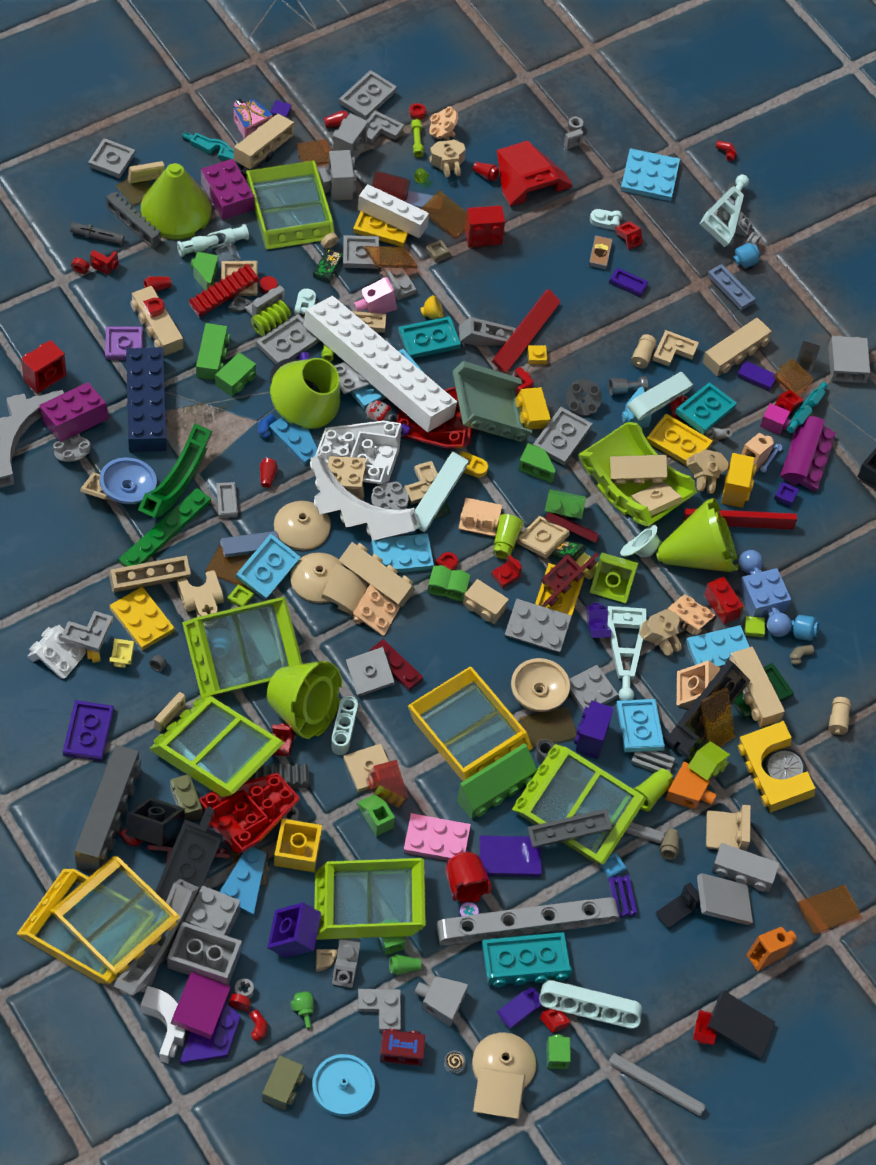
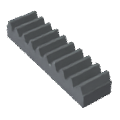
(133, 220)
(294, 776)
(569, 828)

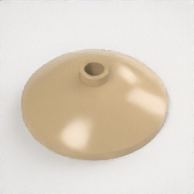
(301, 533)
(307, 581)
(542, 676)
(492, 1048)

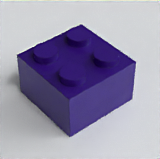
(593, 729)
(294, 930)

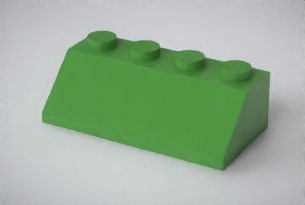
(496, 782)

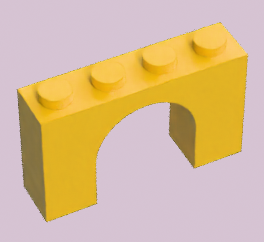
(775, 792)

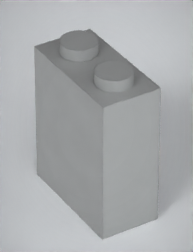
(849, 359)

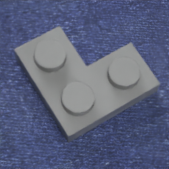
(382, 124)
(90, 636)
(382, 1001)

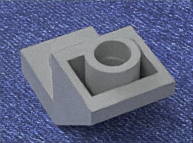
(743, 222)
(346, 962)

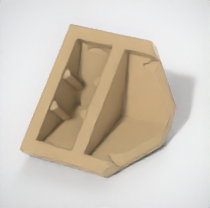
(93, 488)

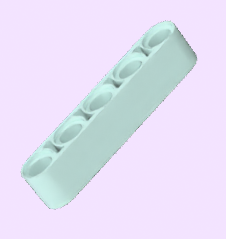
(660, 396)
(440, 490)
(584, 997)

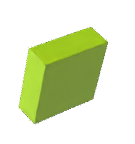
(240, 596)
(754, 626)

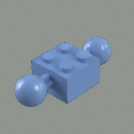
(764, 593)

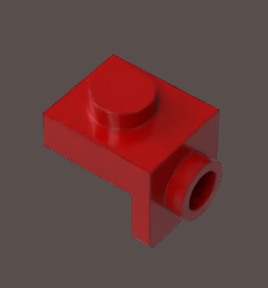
(104, 263)
(526, 379)
(285, 734)
(701, 1033)

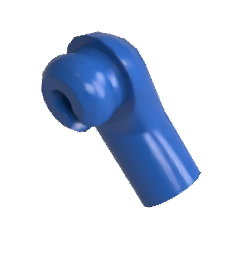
(263, 425)

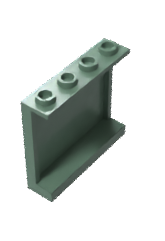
(489, 401)

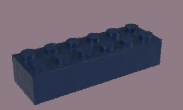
(146, 399)

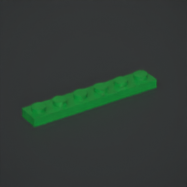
(166, 529)

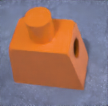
(689, 789)
(770, 947)

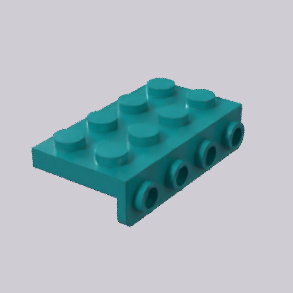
(526, 959)

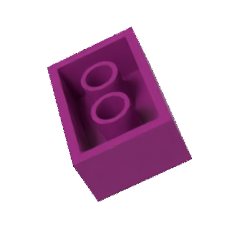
(227, 189)
(74, 411)

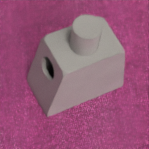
(442, 998)

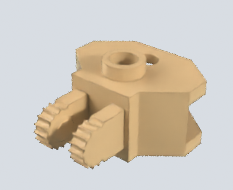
(448, 157)
(707, 468)
(662, 631)

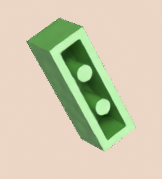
(212, 351)

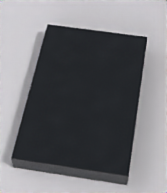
(741, 1024)

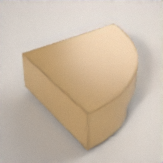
(325, 958)

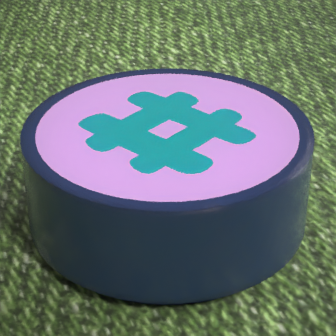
(468, 908)

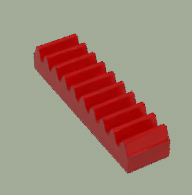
(223, 291)

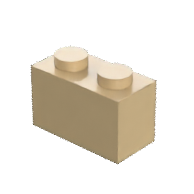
(485, 601)

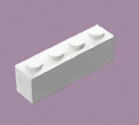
(393, 211)

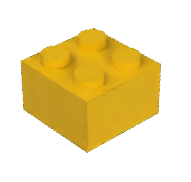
(738, 480)
(298, 845)

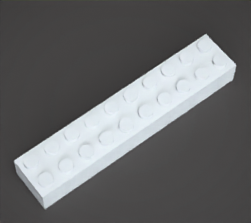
(380, 363)

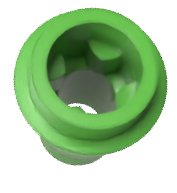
(403, 964)

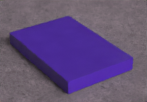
(88, 730)
(510, 856)

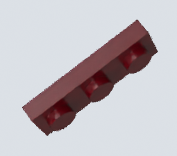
(399, 667)

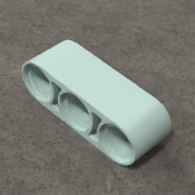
(344, 717)

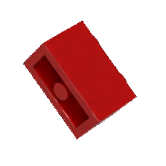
(723, 600)

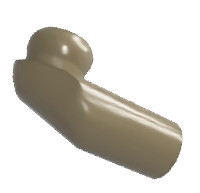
(800, 651)

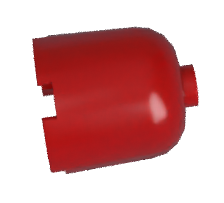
(467, 877)

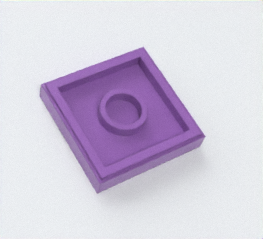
(121, 338)

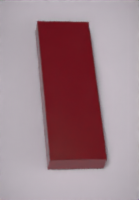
(574, 527)

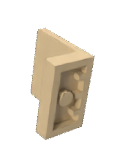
(349, 473)
(728, 829)

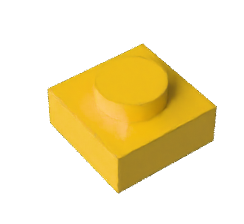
(537, 355)

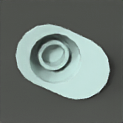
(644, 544)

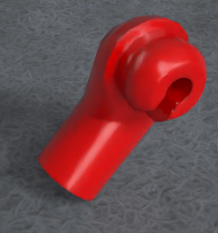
(260, 1025)

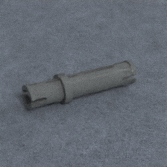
(90, 231)

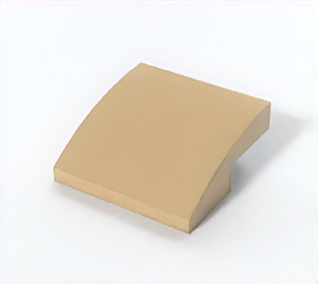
(344, 589)
(499, 1093)

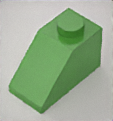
(205, 268)
(537, 463)

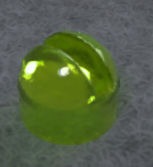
(420, 175)

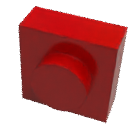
(555, 1020)

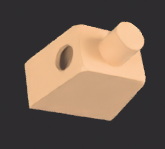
(760, 447)

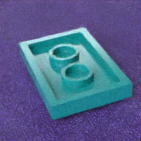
(429, 337)
(706, 408)

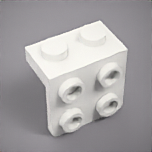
(56, 654)

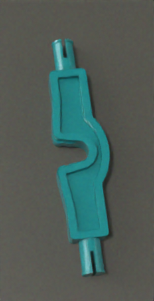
(209, 145)
(805, 408)

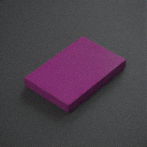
(200, 1005)

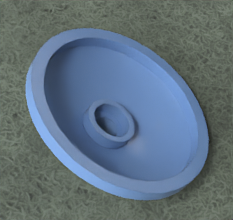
(129, 474)

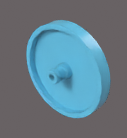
(343, 1085)

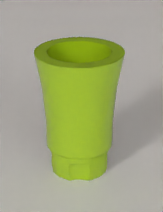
(507, 534)
(654, 788)

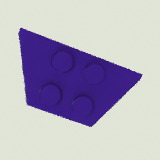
(219, 1045)

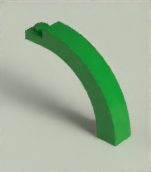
(173, 486)

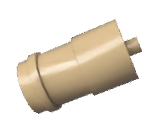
(643, 352)
(840, 716)

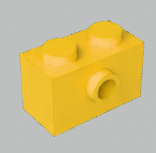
(532, 408)

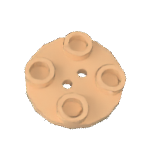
(444, 123)

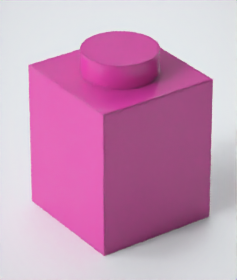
(775, 419)

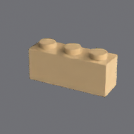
(638, 469)

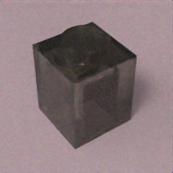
(808, 355)

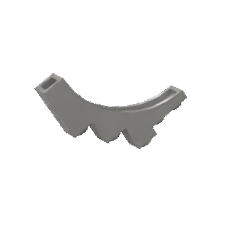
(22, 415)
(143, 970)

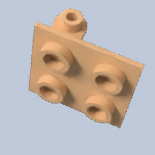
(480, 517)
(376, 610)
(692, 613)

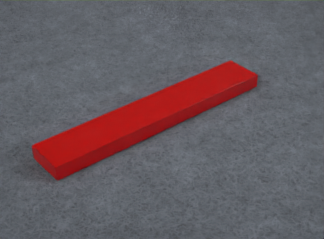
(526, 331)
(754, 519)

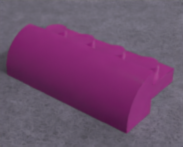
(808, 453)

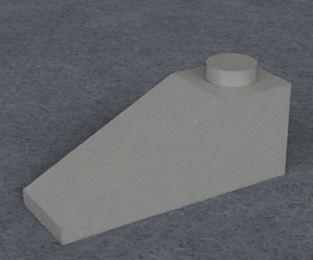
(484, 333)

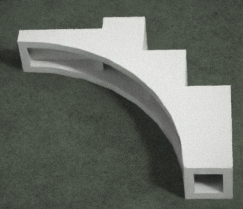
(354, 511)

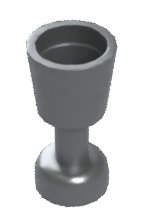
(621, 385)

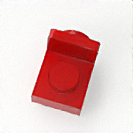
(630, 233)
(789, 401)
(507, 572)

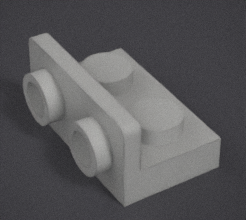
(399, 281)
(266, 301)

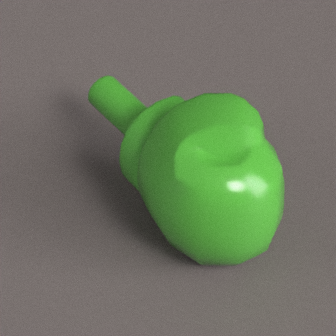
(304, 1005)

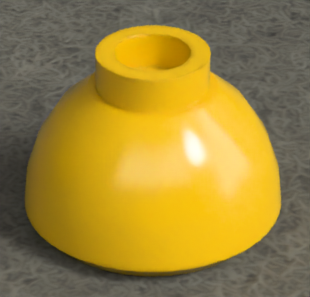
(432, 308)

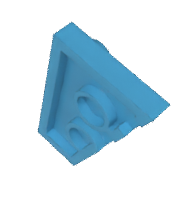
(246, 879)

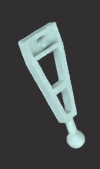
(714, 225)
(625, 618)

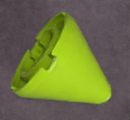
(176, 204)
(701, 542)

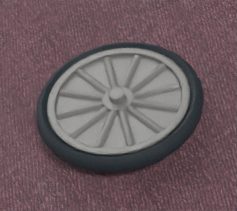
(784, 764)

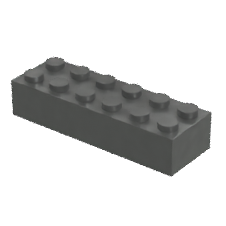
(108, 809)

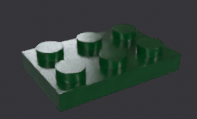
(779, 684)

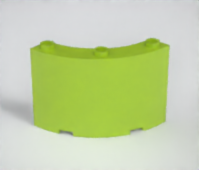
(630, 441)

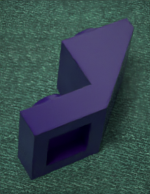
(597, 620)
(520, 1008)

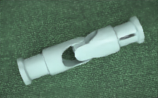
(200, 243)

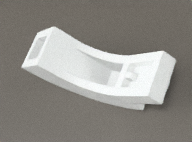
(162, 1006)

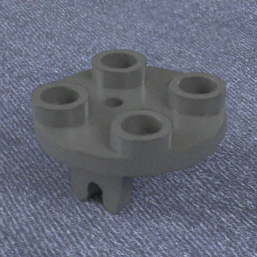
(575, 396)

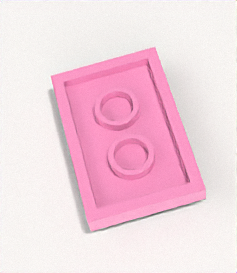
(435, 837)

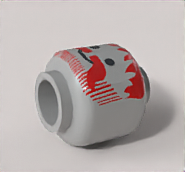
(378, 412)

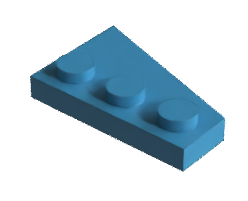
(295, 439)

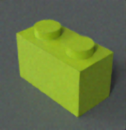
(709, 761)

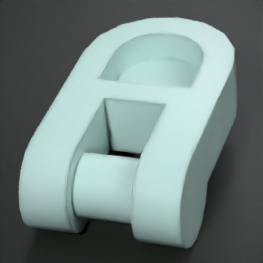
(599, 219)
(305, 299)

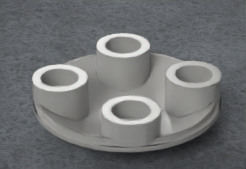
(72, 448)

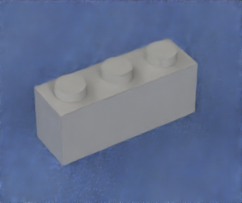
(745, 867)

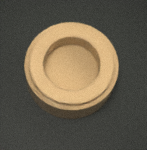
(329, 240)

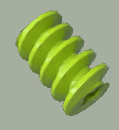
(270, 318)

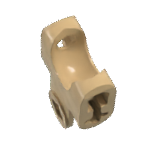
(202, 598)

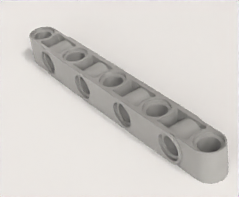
(527, 921)

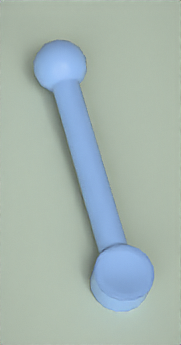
(778, 447)

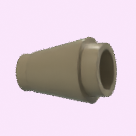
(670, 845)

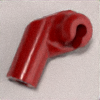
(731, 153)
(675, 404)

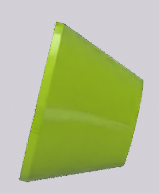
(300, 403)
(306, 696)

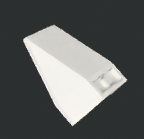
(372, 440)

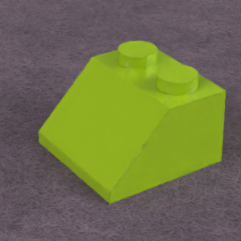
(613, 577)

